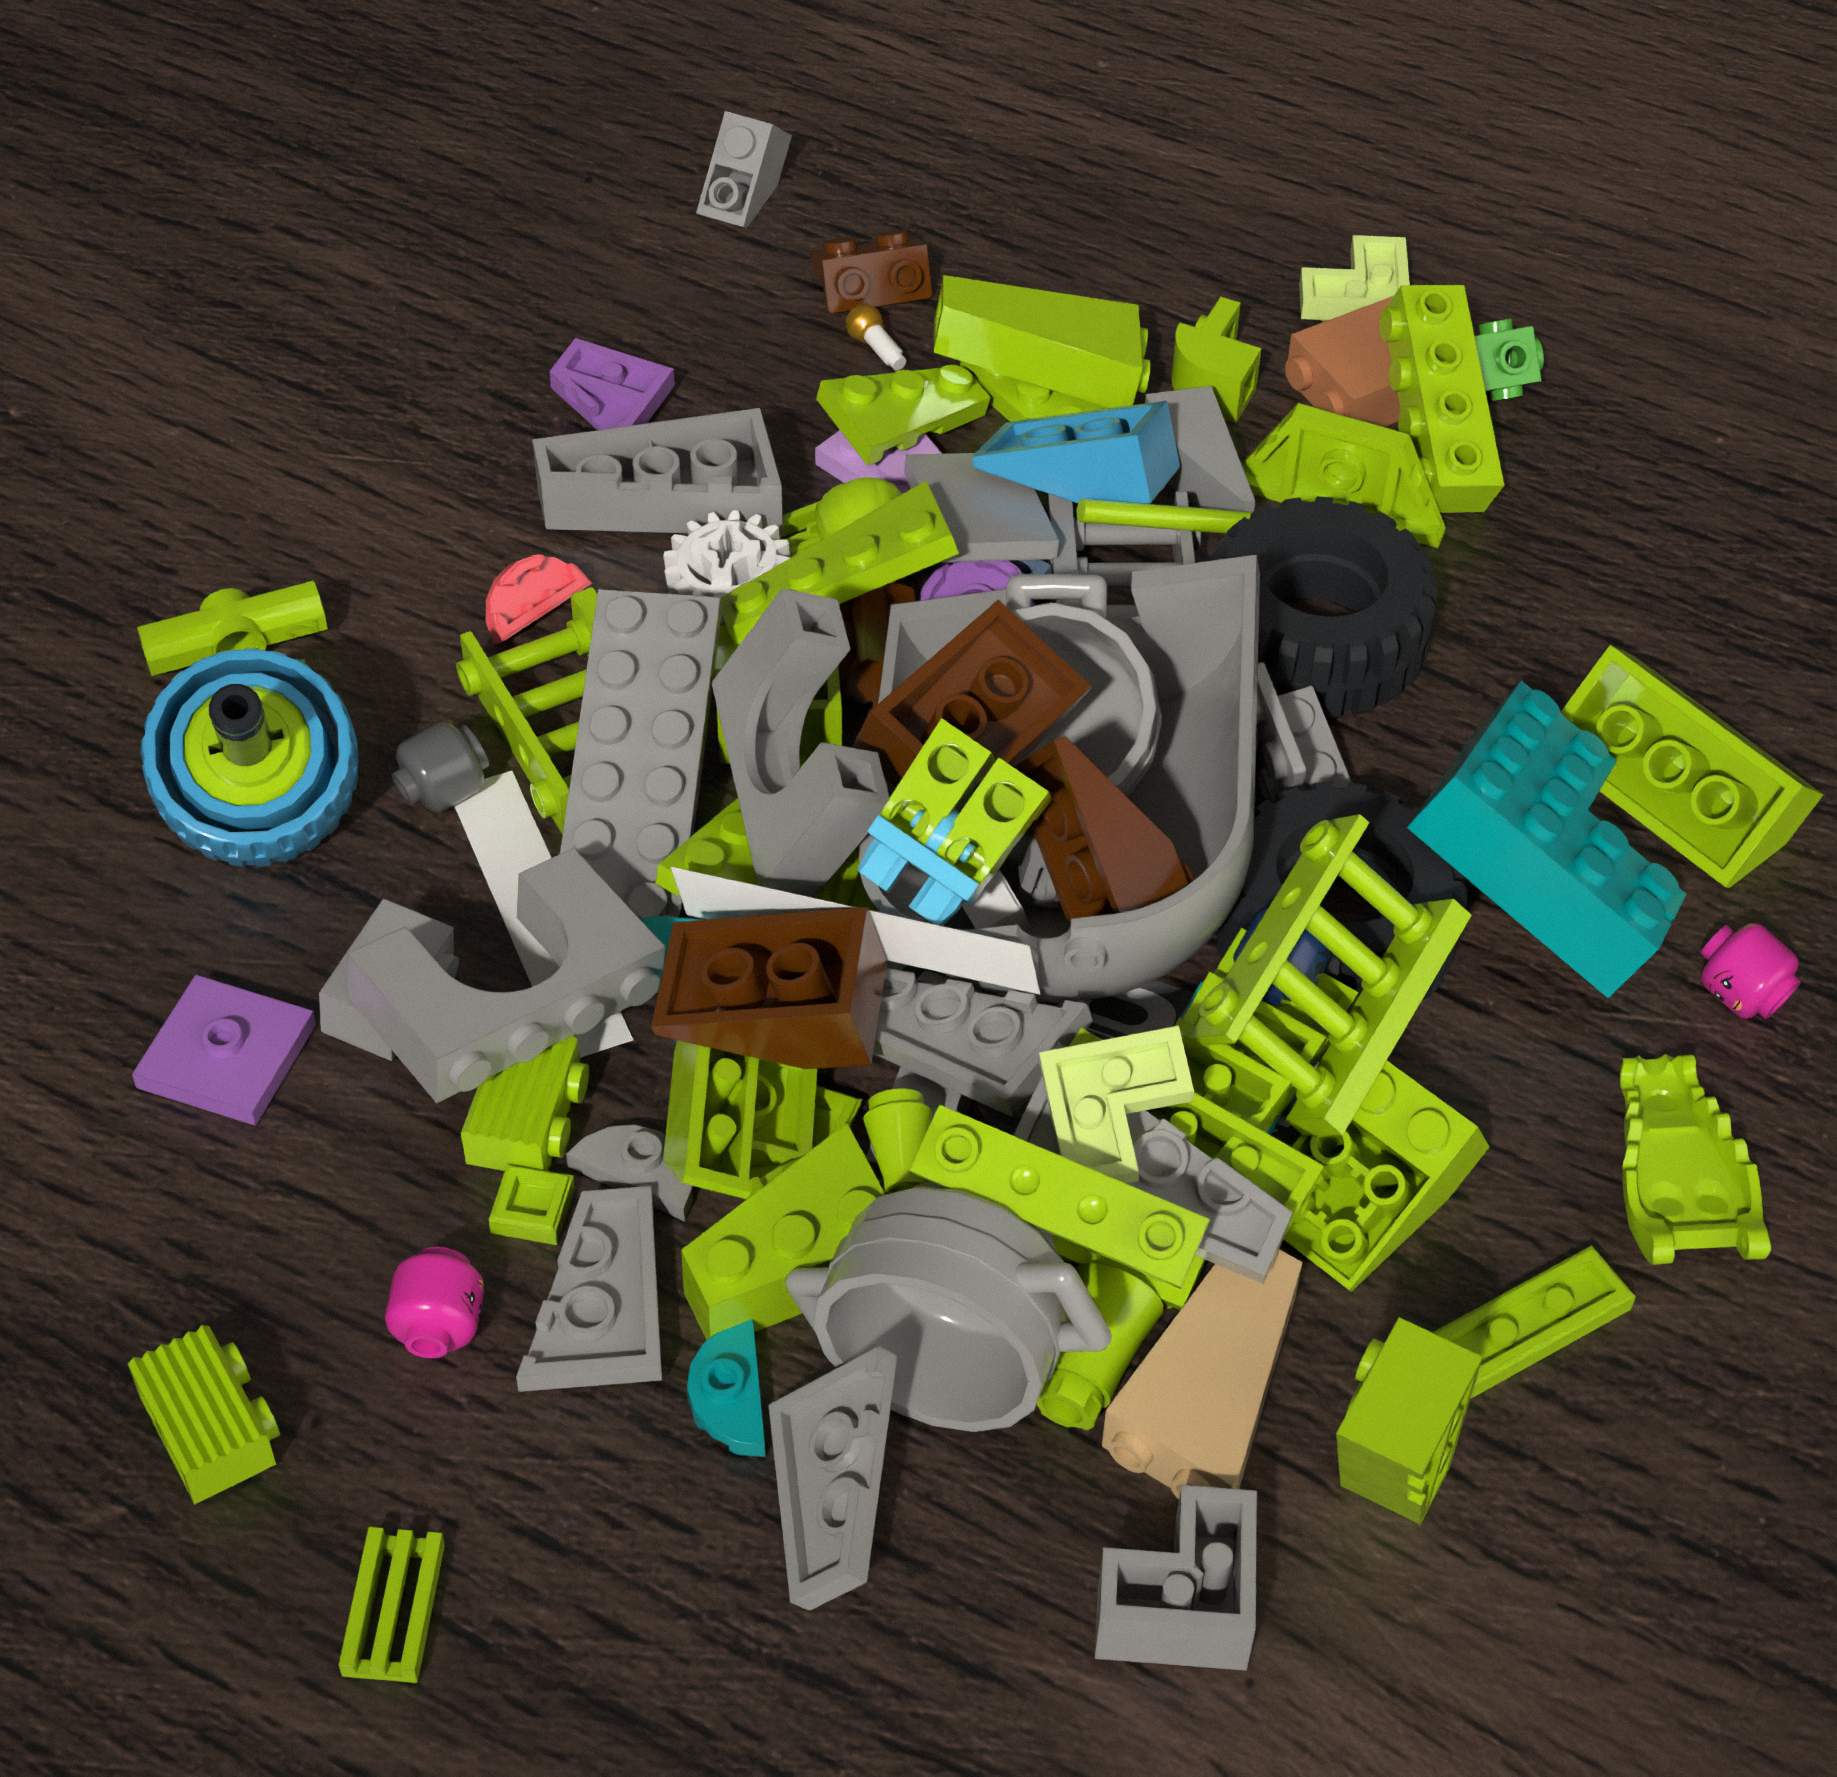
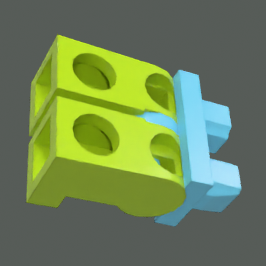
(951, 846)

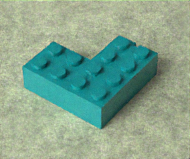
(1522, 833)

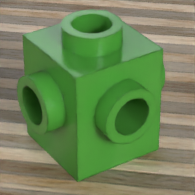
(1508, 358)

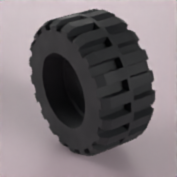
(1352, 561)
(1384, 846)

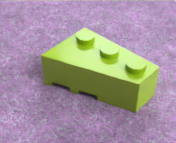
(792, 1223)

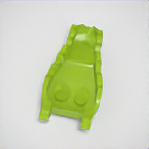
(1683, 1168)

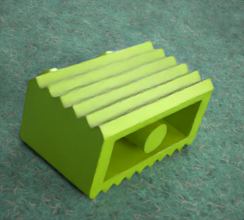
(524, 1110)
(204, 1413)

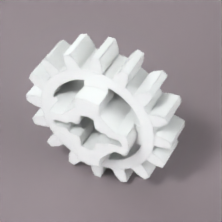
(722, 555)

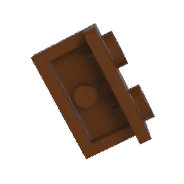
(873, 272)

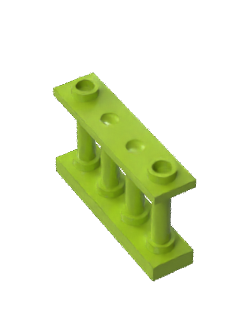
(483, 677)
(1390, 985)
(1081, 1208)

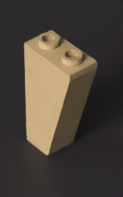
(1205, 1381)

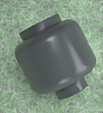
(440, 766)

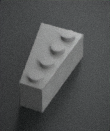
(659, 475)

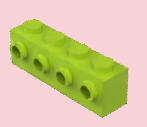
(1442, 394)

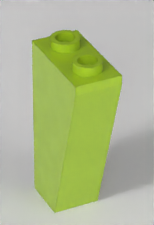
(1045, 338)

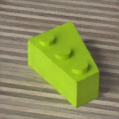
(1405, 1418)

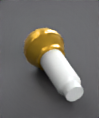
(867, 326)

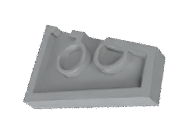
(603, 1300)
(829, 1474)

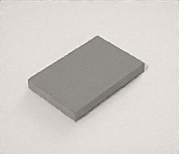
(983, 511)

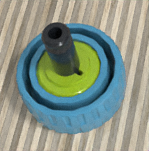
(250, 757)

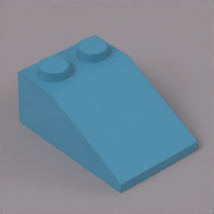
(1088, 454)

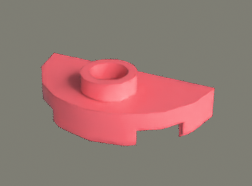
(529, 591)

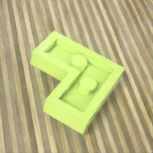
(1375, 274)
(1101, 1082)

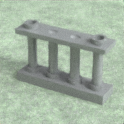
(1076, 534)

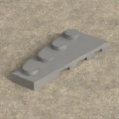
(972, 1039)

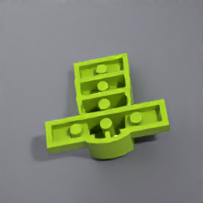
(1243, 1096)

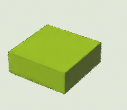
(532, 1204)

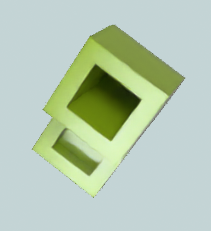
(1215, 358)

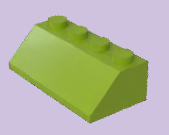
(1688, 770)

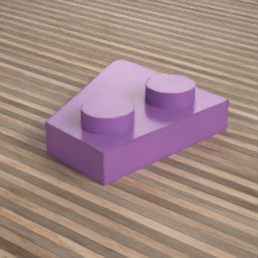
(610, 385)

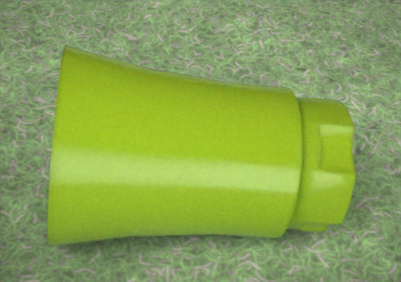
(1088, 1380)

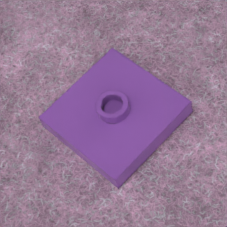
(224, 1050)

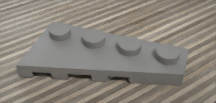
(1244, 1220)

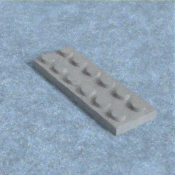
(642, 739)

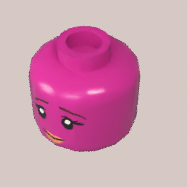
(1749, 970)
(434, 1301)

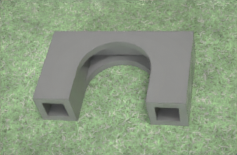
(794, 817)
(463, 1035)

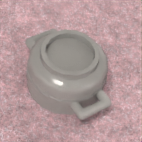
(1121, 713)
(961, 1299)

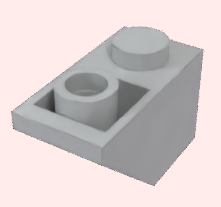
(743, 169)

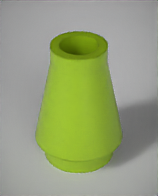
(896, 1129)

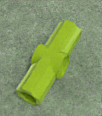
(232, 622)

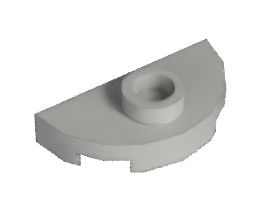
(632, 1158)

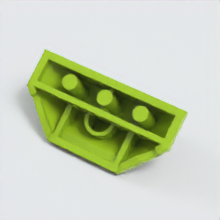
(736, 1119)

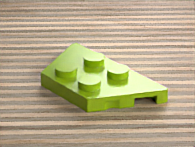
(1346, 460)

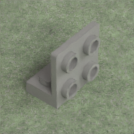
(1294, 741)

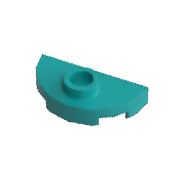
(726, 1390)

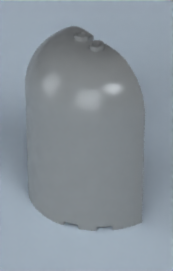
(1202, 647)

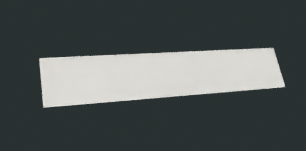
(505, 845)
(902, 939)

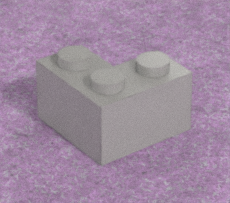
(1187, 1603)

